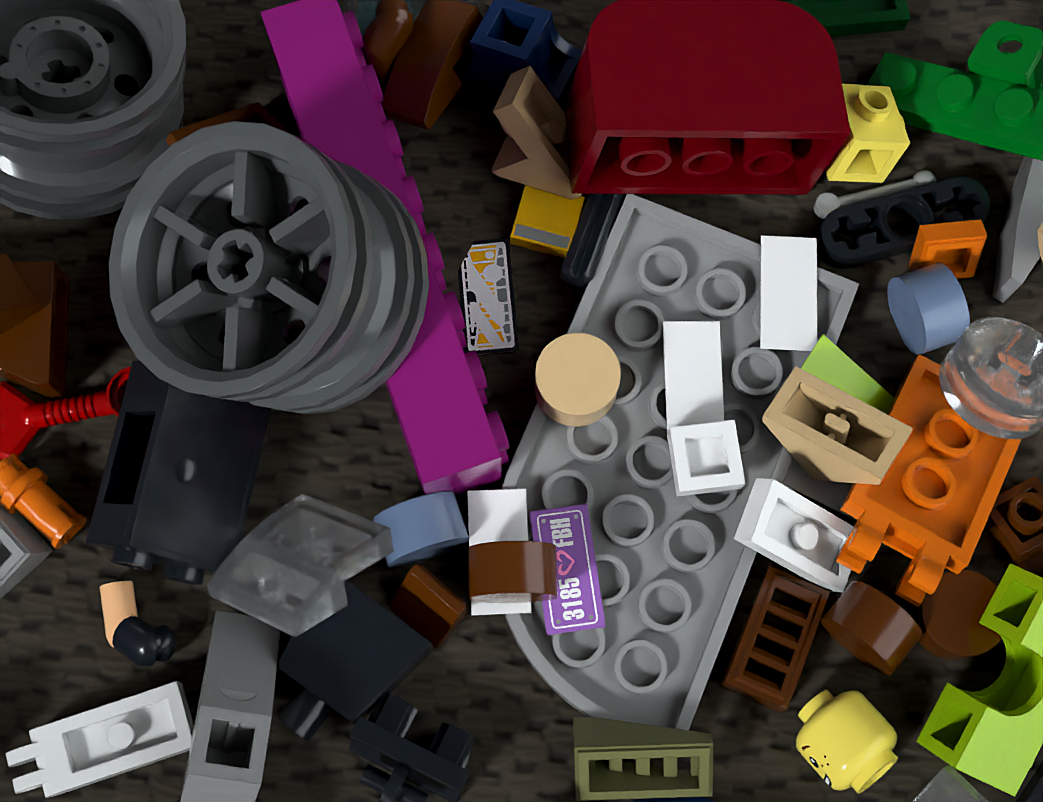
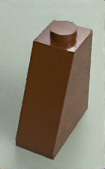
(36, 348)

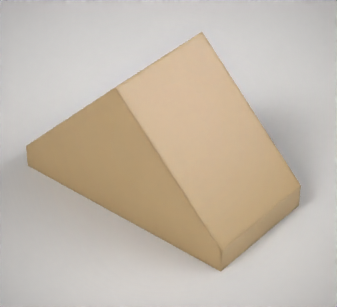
(834, 432)

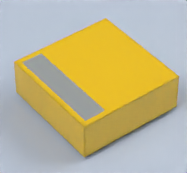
(546, 221)

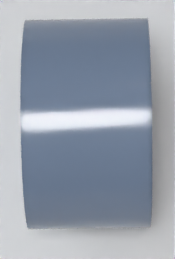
(928, 307)
(423, 528)

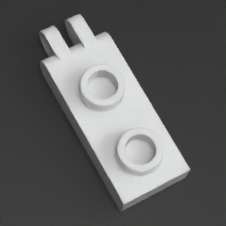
(106, 741)

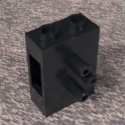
(177, 478)

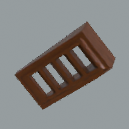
(753, 686)

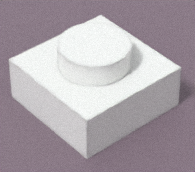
(705, 458)

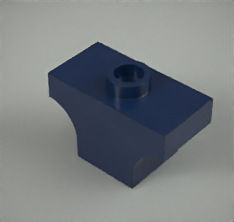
(513, 39)

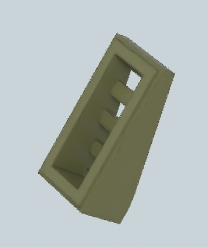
(604, 776)

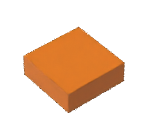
(950, 243)

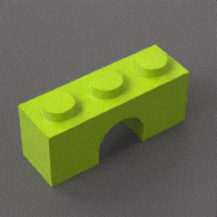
(1000, 728)

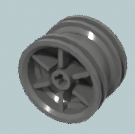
(76, 77)
(217, 298)

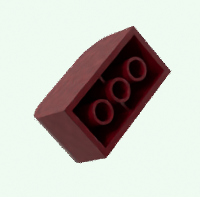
(704, 100)

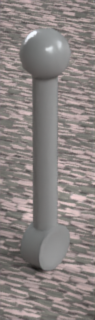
(828, 202)

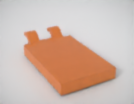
(933, 493)

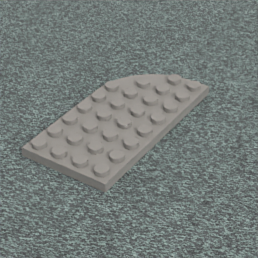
(660, 558)

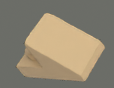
(536, 136)

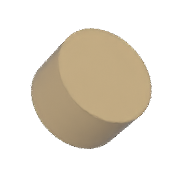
(577, 379)

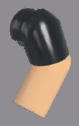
(128, 632)

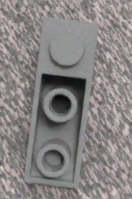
(233, 711)

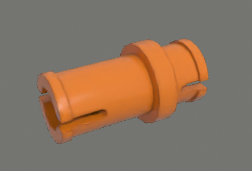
(28, 494)

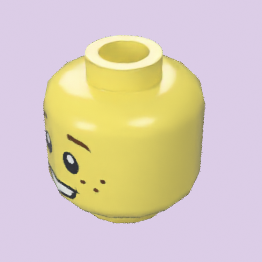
(846, 740)

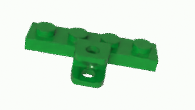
(989, 105)

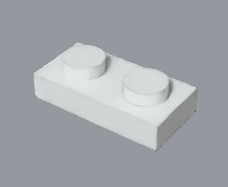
(795, 534)

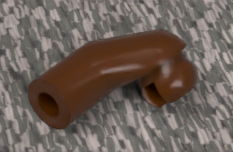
(387, 36)

